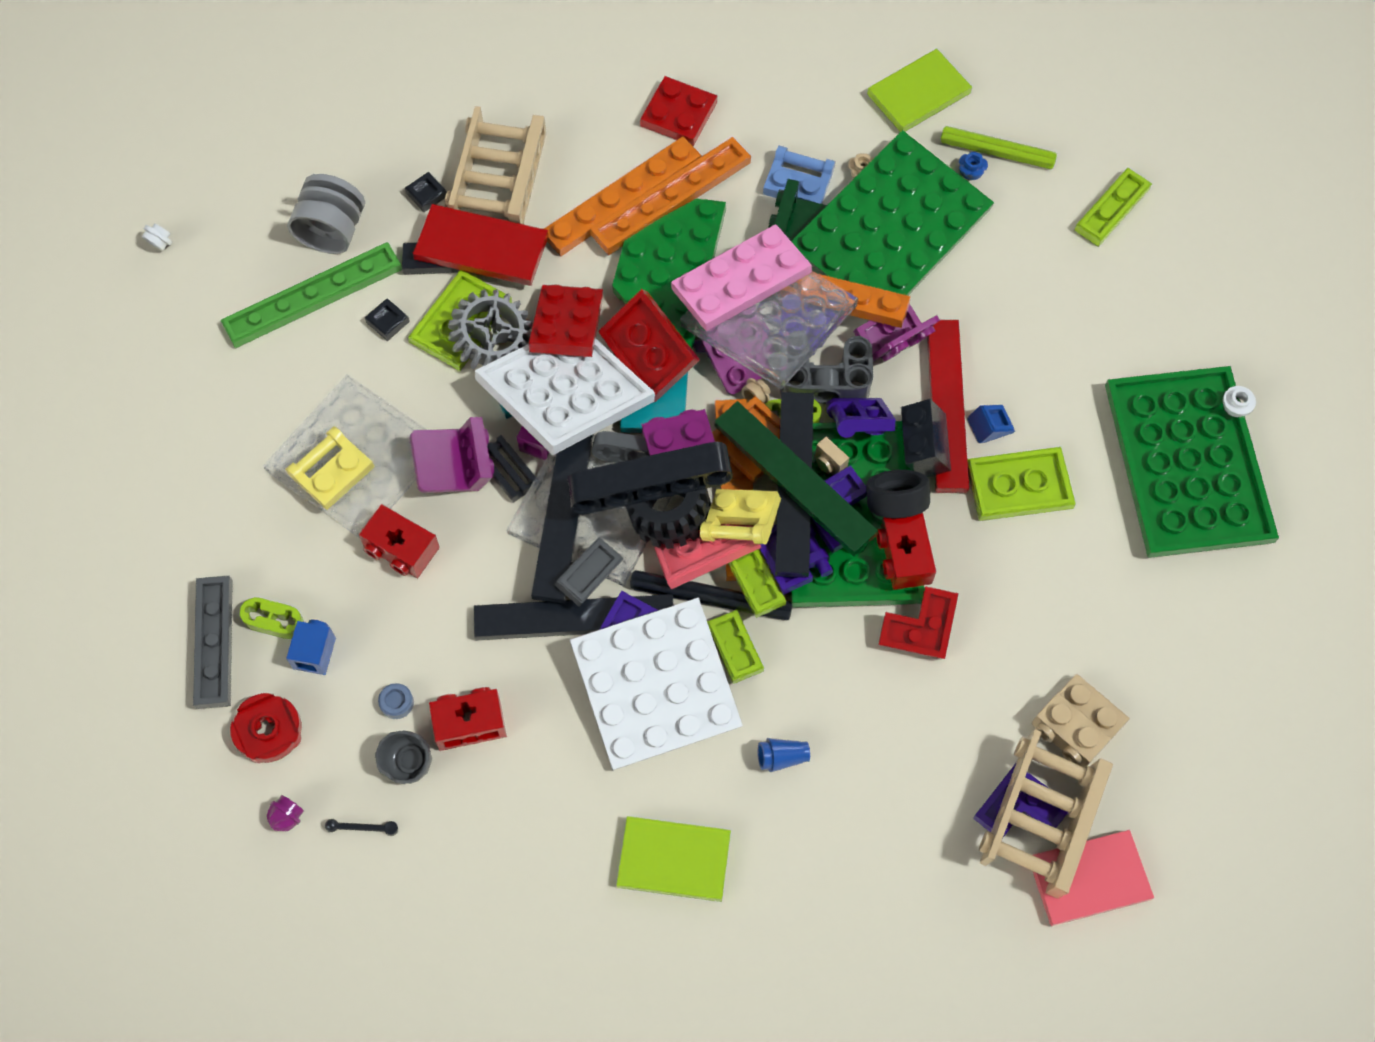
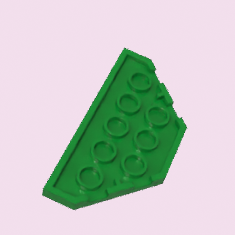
(667, 252)

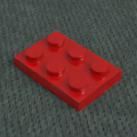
(566, 320)
(649, 344)

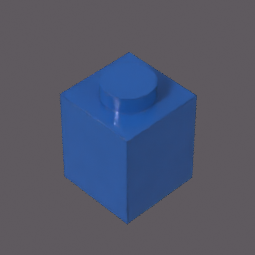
(311, 647)

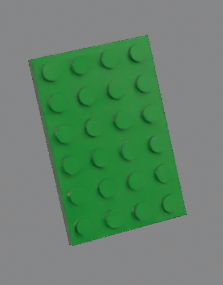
(893, 220)
(1189, 463)
(858, 578)

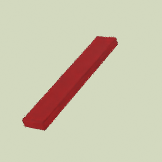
(947, 393)

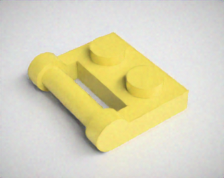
(337, 474)
(741, 508)

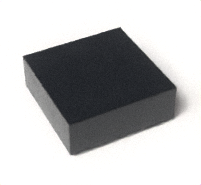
(426, 191)
(387, 319)

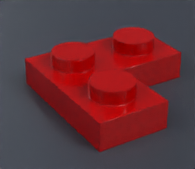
(929, 632)

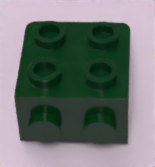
(793, 213)

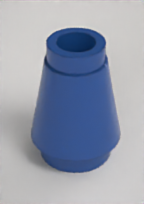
(781, 754)

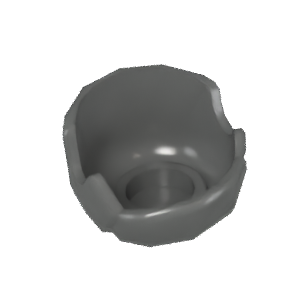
(403, 757)

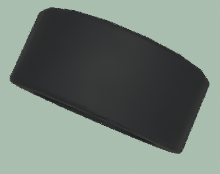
(898, 493)

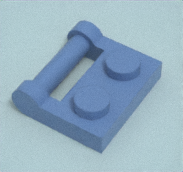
(810, 186)

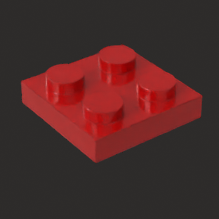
(678, 110)

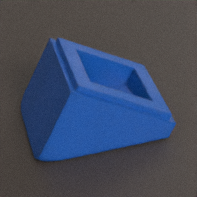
(990, 423)

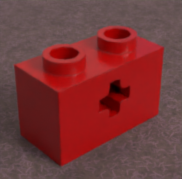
(389, 528)
(902, 568)
(449, 716)

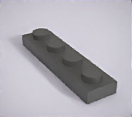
(213, 642)

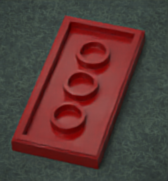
(481, 244)

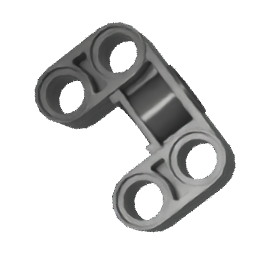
(835, 380)

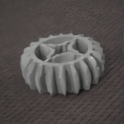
(478, 329)

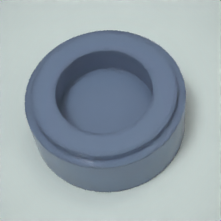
(396, 701)

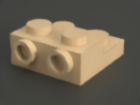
(1079, 721)

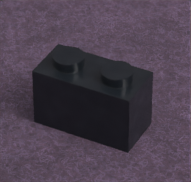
(925, 438)

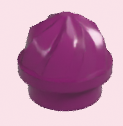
(283, 814)

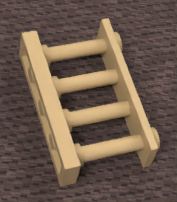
(520, 184)
(1081, 810)

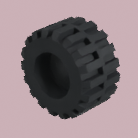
(671, 525)

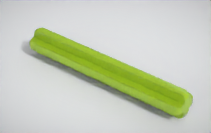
(998, 147)

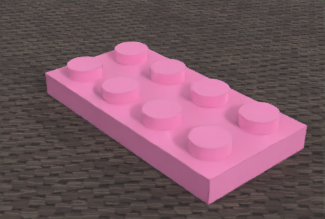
(741, 277)

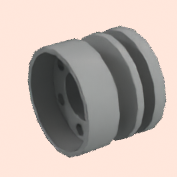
(326, 213)

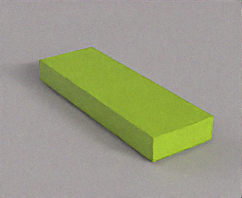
(1113, 207)

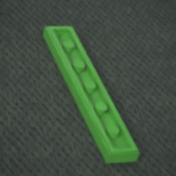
(311, 294)

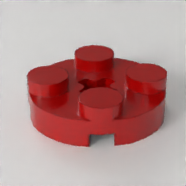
(248, 721)

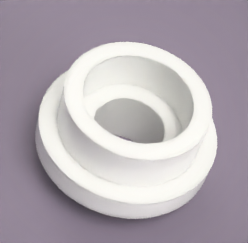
(157, 236)
(1236, 408)

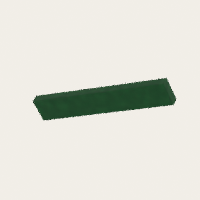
(796, 478)

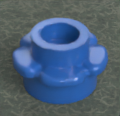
(970, 171)

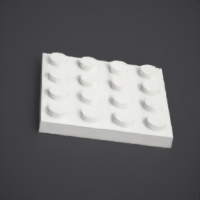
(564, 395)
(655, 683)

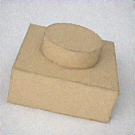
(830, 457)

